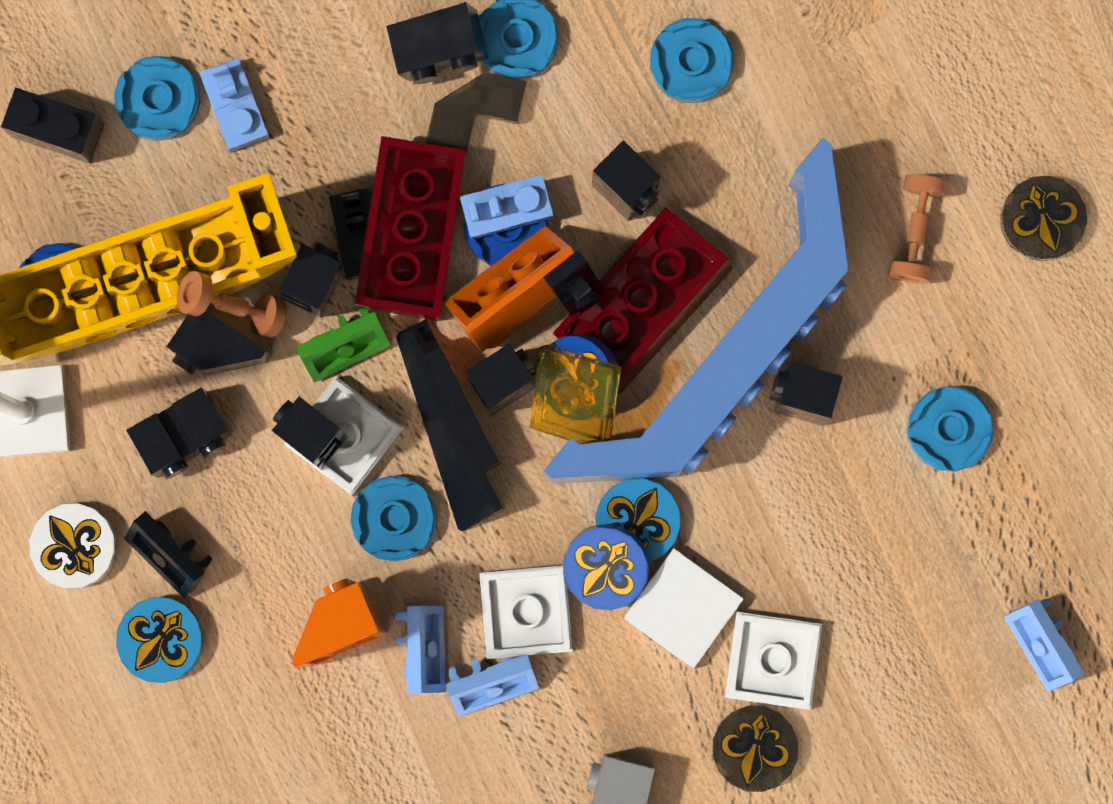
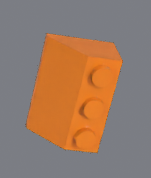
(509, 290)
(339, 623)

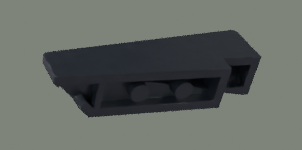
(451, 427)

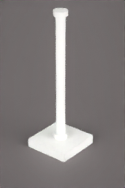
(33, 412)

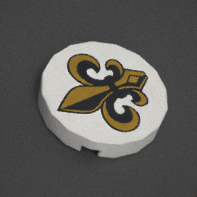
(72, 546)

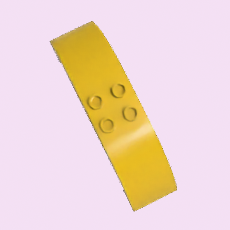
(138, 273)

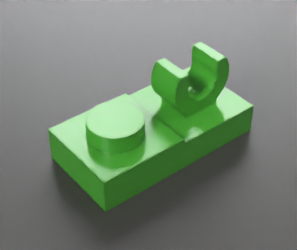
(343, 346)

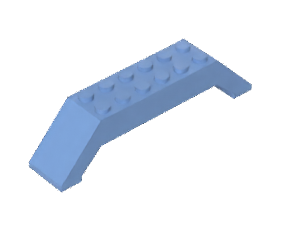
(744, 354)

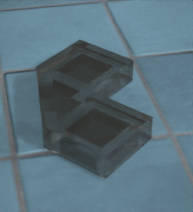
(485, 96)

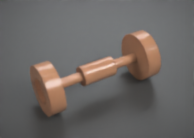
(923, 186)
(196, 295)

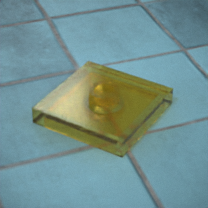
(574, 396)

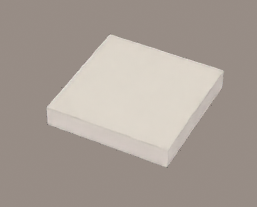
(368, 433)
(683, 608)
(525, 612)
(773, 660)

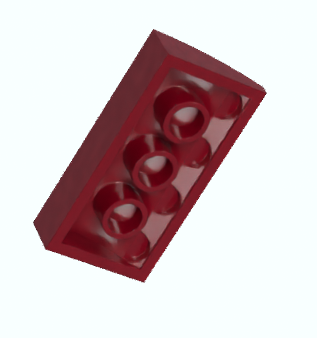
(410, 228)
(650, 293)

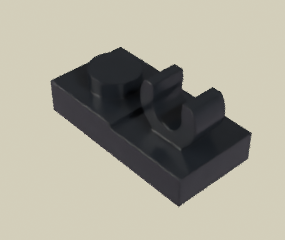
(351, 219)
(575, 284)
(159, 549)

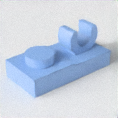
(234, 105)
(506, 207)
(1043, 644)
(426, 648)
(489, 687)

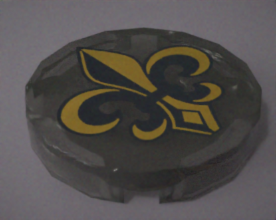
(1043, 218)
(755, 748)

